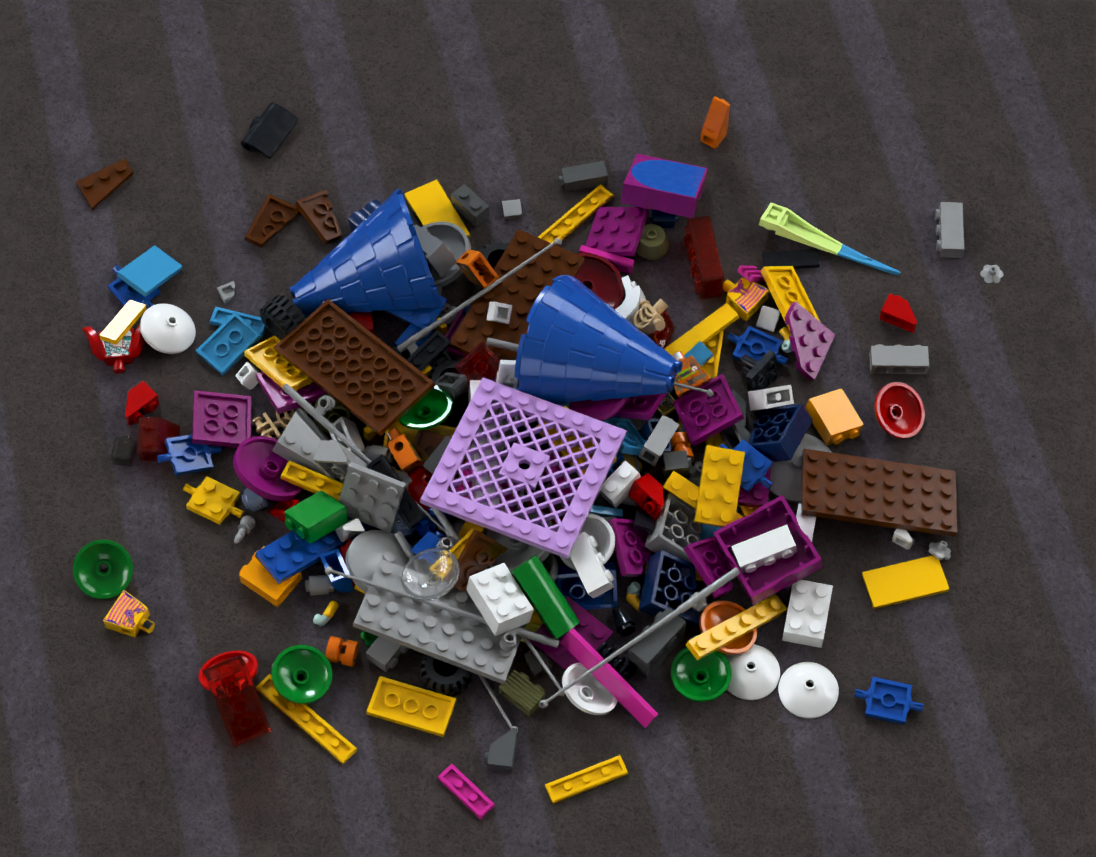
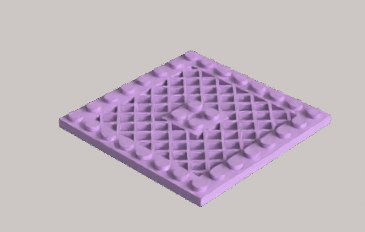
(490, 517)

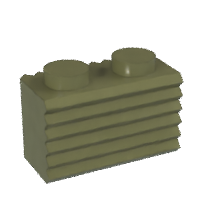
(522, 692)

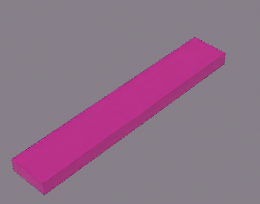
(609, 678)

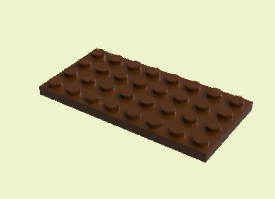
(517, 290)
(354, 367)
(878, 492)

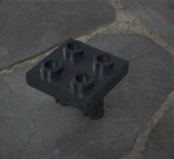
(759, 373)

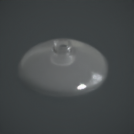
(430, 574)

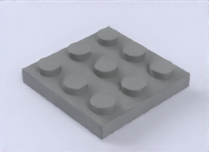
(371, 497)

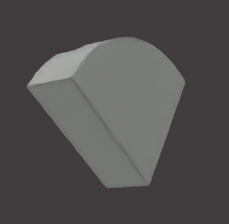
(227, 291)

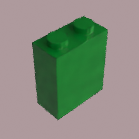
(315, 516)

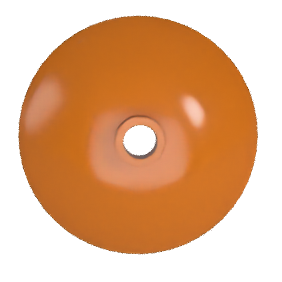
(719, 612)

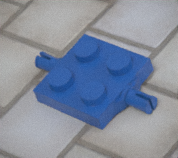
(125, 292)
(756, 345)
(188, 456)
(754, 467)
(888, 700)

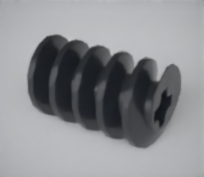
(616, 663)

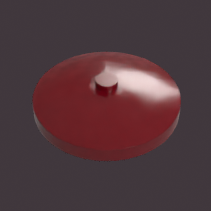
(602, 279)

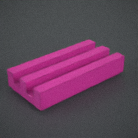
(754, 275)

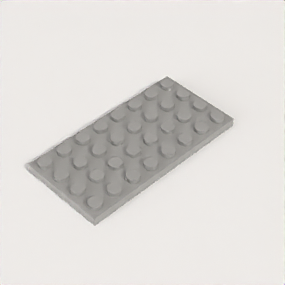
(431, 629)

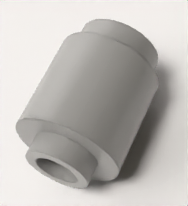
(375, 451)
(318, 585)

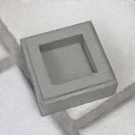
(512, 209)

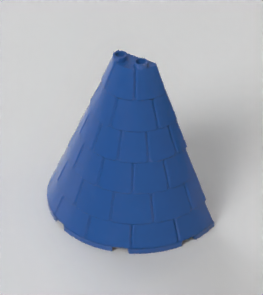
(373, 267)
(587, 350)

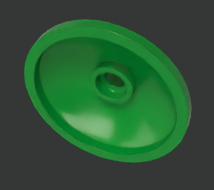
(429, 411)
(94, 581)
(305, 662)
(714, 669)

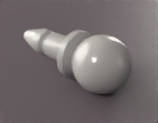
(246, 524)

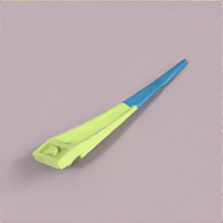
(795, 228)

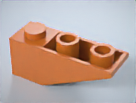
(716, 123)

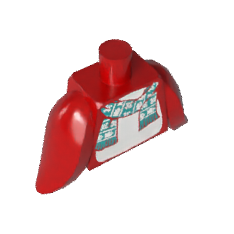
(117, 355)

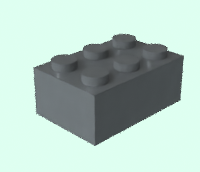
(655, 647)

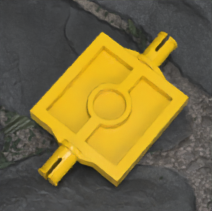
(213, 500)

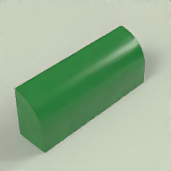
(545, 597)

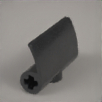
(269, 130)

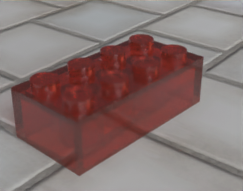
(704, 257)
(237, 700)

